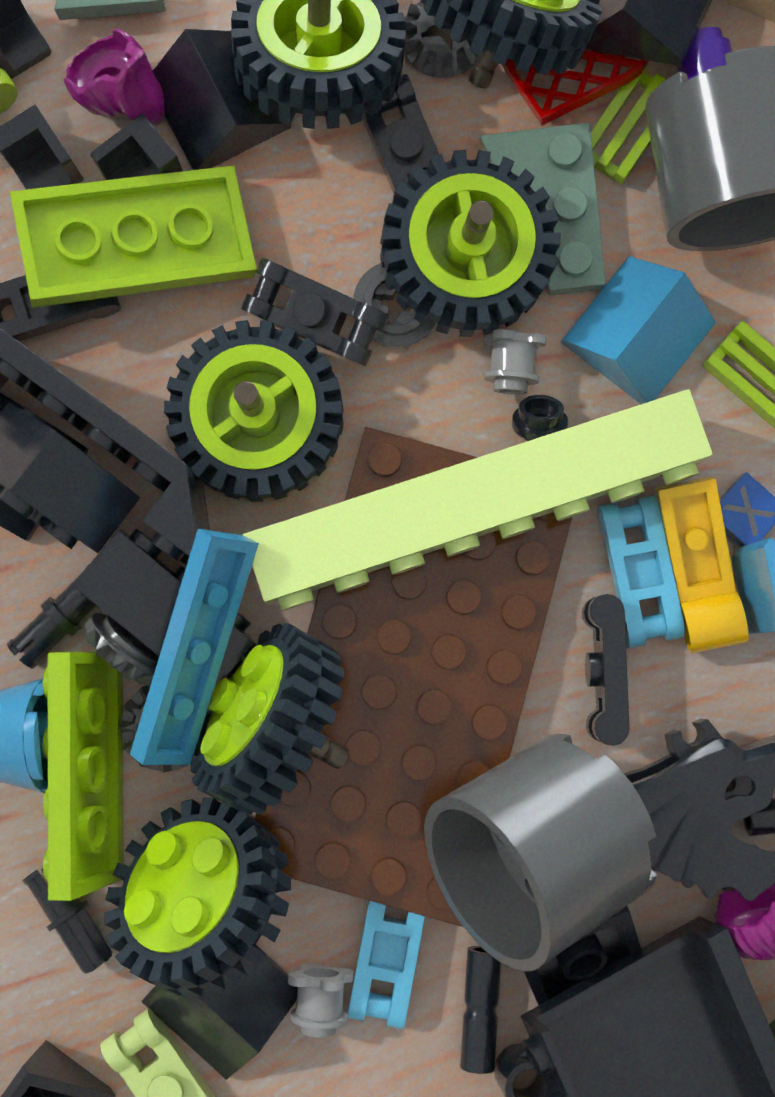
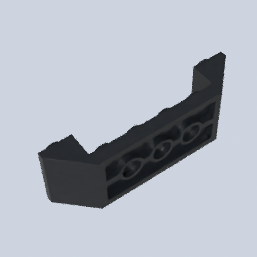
(183, 503)

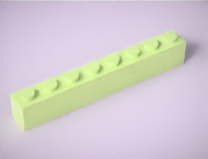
(478, 498)

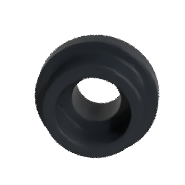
(539, 417)

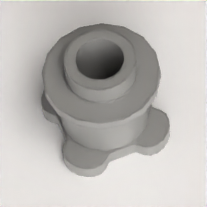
(513, 360)
(319, 998)

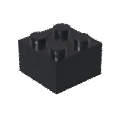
(58, 483)

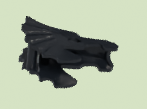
(696, 813)

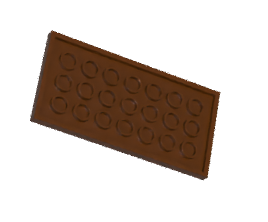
(426, 696)

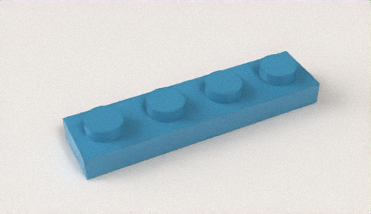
(193, 648)

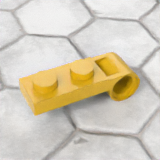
(702, 565)

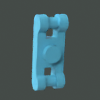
(642, 570)
(389, 955)

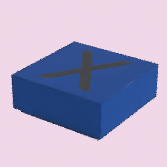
(747, 510)

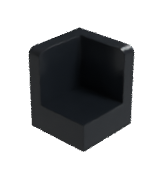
(19, 39)
(36, 152)
(135, 152)

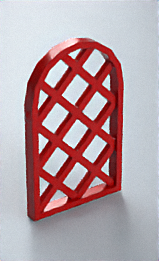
(574, 101)

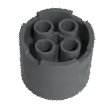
(717, 152)
(540, 850)

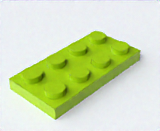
(132, 235)
(83, 774)

